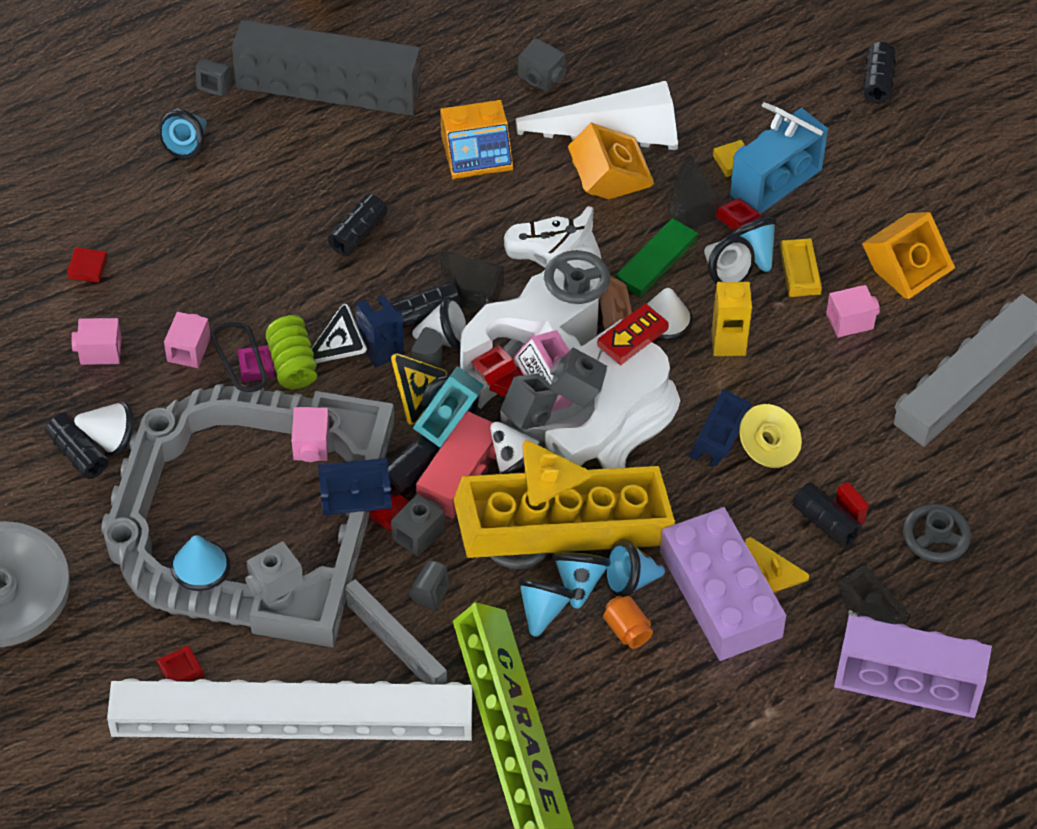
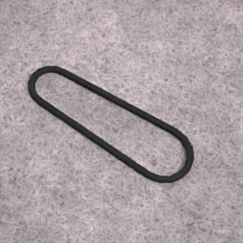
(225, 362)

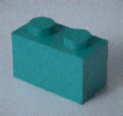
(448, 406)

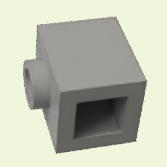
(274, 573)

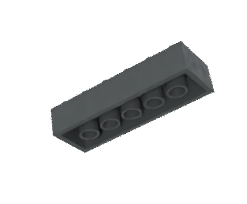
(327, 67)

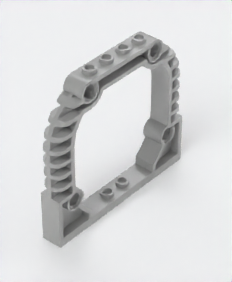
(311, 612)

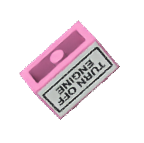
(539, 356)

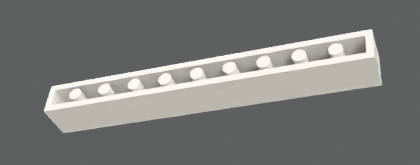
(290, 710)

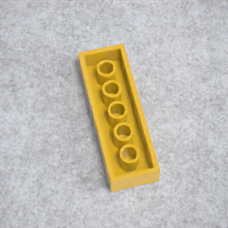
(591, 516)

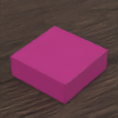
(249, 365)

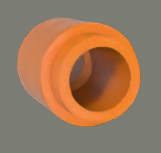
(628, 621)

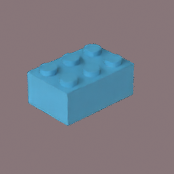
(777, 163)

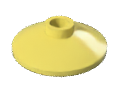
(778, 428)

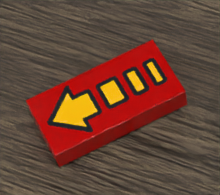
(632, 334)

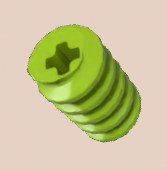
(291, 352)

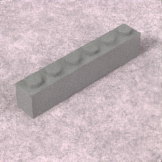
(968, 372)

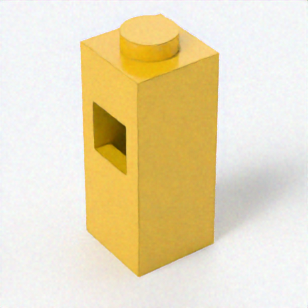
(731, 318)

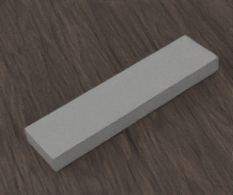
(394, 635)

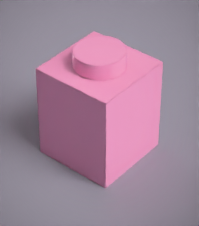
(852, 310)
(187, 339)
(98, 341)
(310, 434)

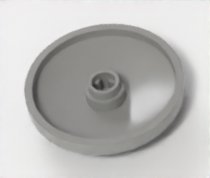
(31, 582)

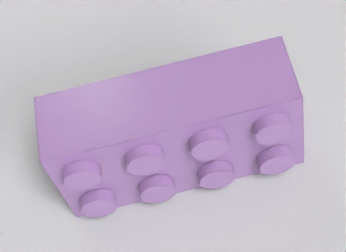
(722, 584)
(913, 666)

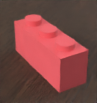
(464, 453)

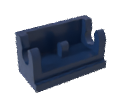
(380, 331)
(720, 427)
(355, 486)

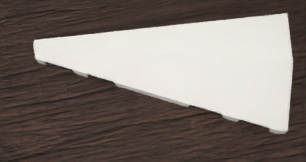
(638, 112)

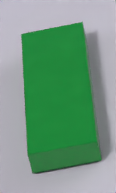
(657, 257)

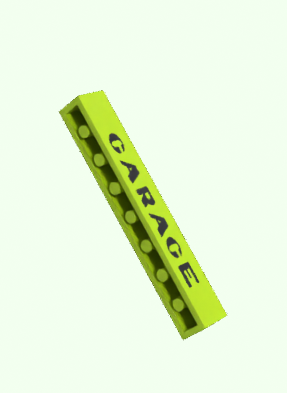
(511, 719)

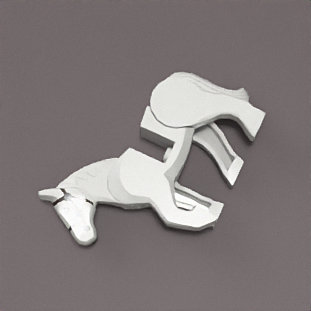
(634, 397)

